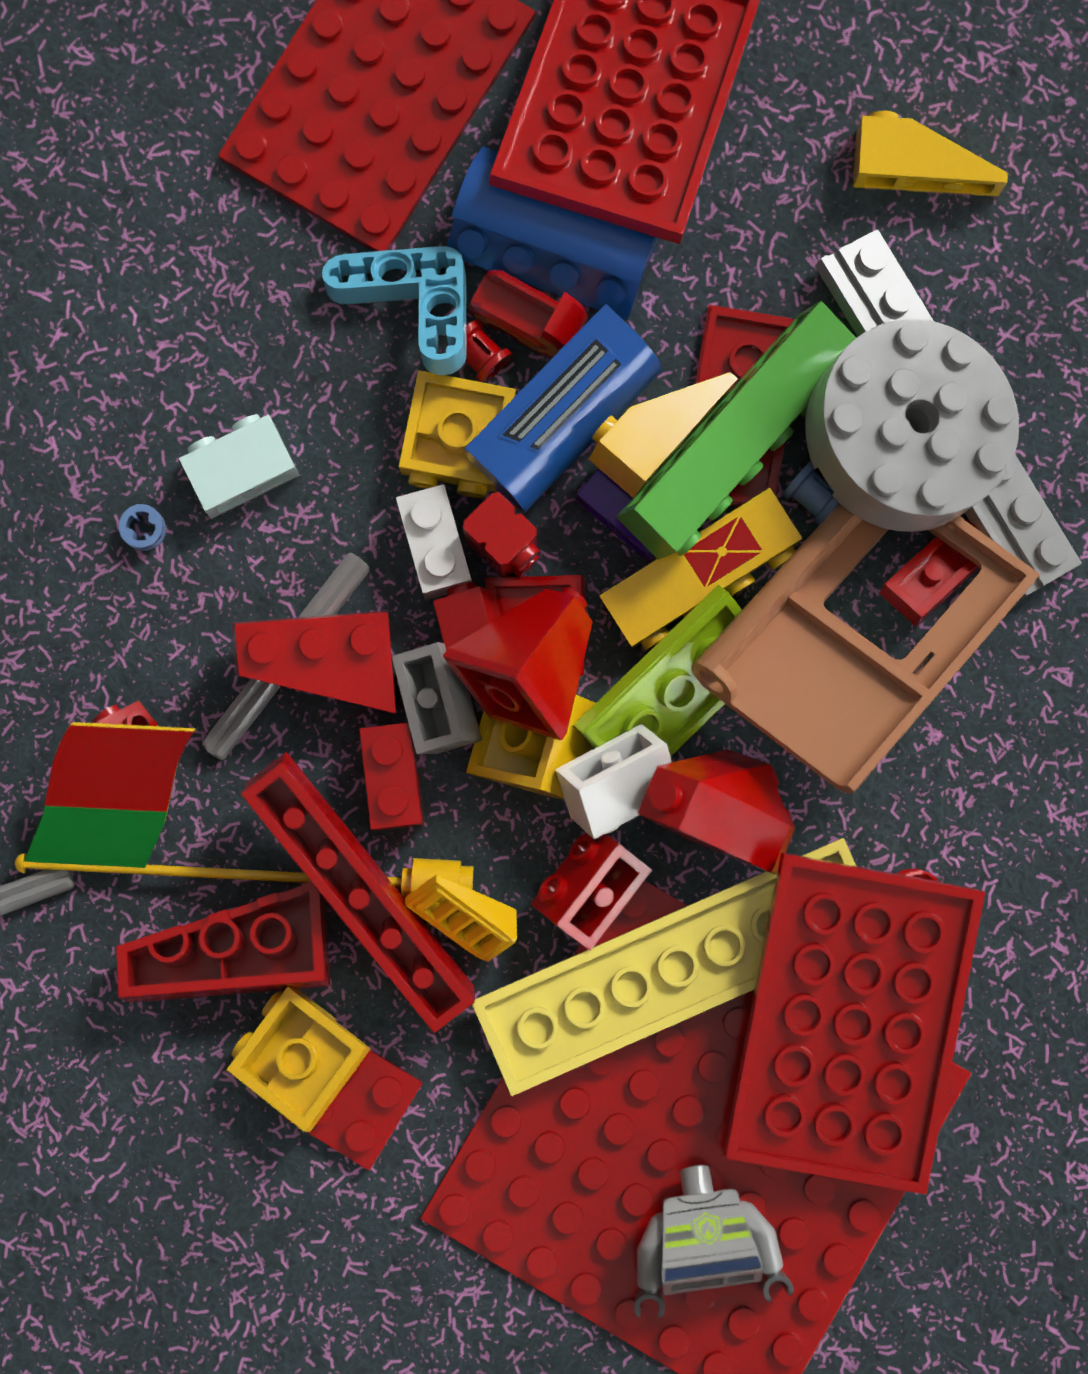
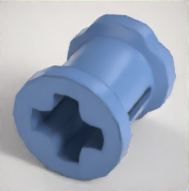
(812, 493)

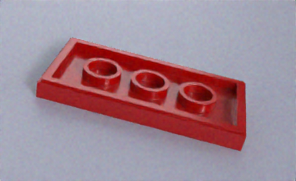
(733, 344)

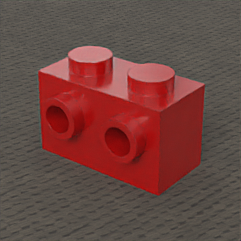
(590, 887)

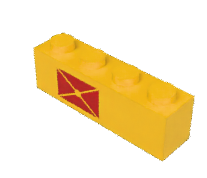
(722, 556)

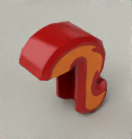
(527, 313)

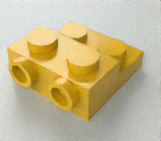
(441, 423)
(297, 1057)

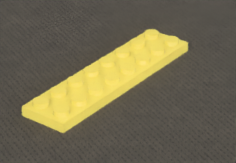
(633, 983)

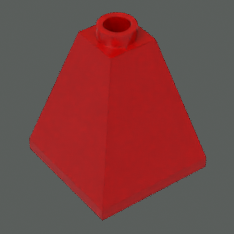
(528, 662)

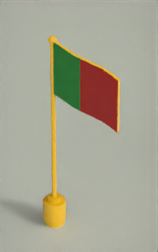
(112, 800)

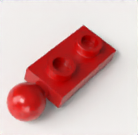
(927, 580)

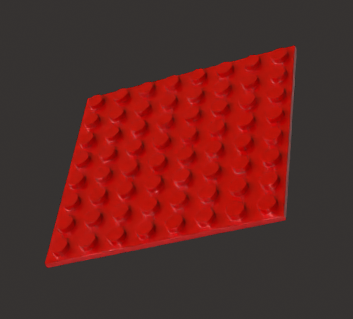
(581, 1163)

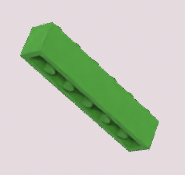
(735, 435)

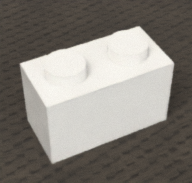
(433, 541)
(611, 780)

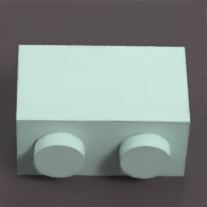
(238, 465)

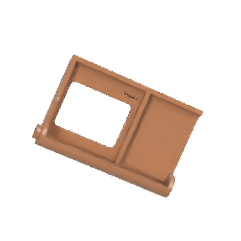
(822, 683)

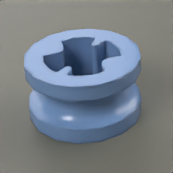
(130, 536)

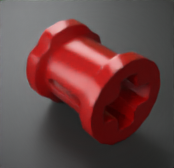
(483, 353)

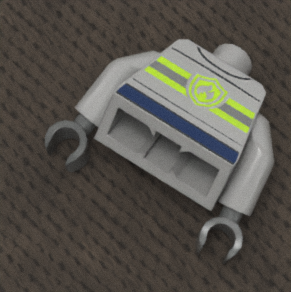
(706, 1244)

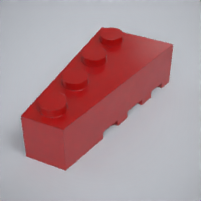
(232, 955)

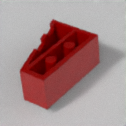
(321, 655)

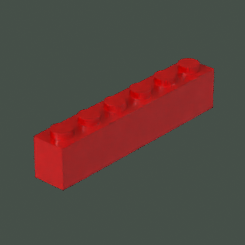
(359, 892)

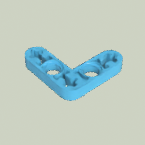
(429, 289)

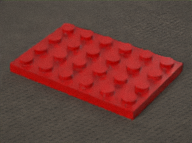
(373, 106)
(624, 108)
(853, 1023)

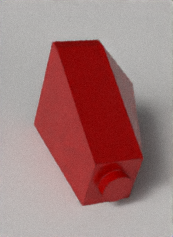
(722, 805)

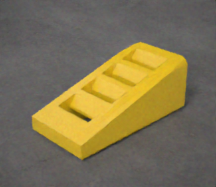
(479, 926)

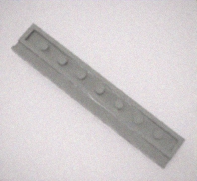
(1014, 515)

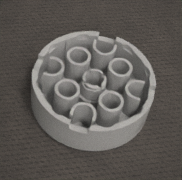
(947, 393)

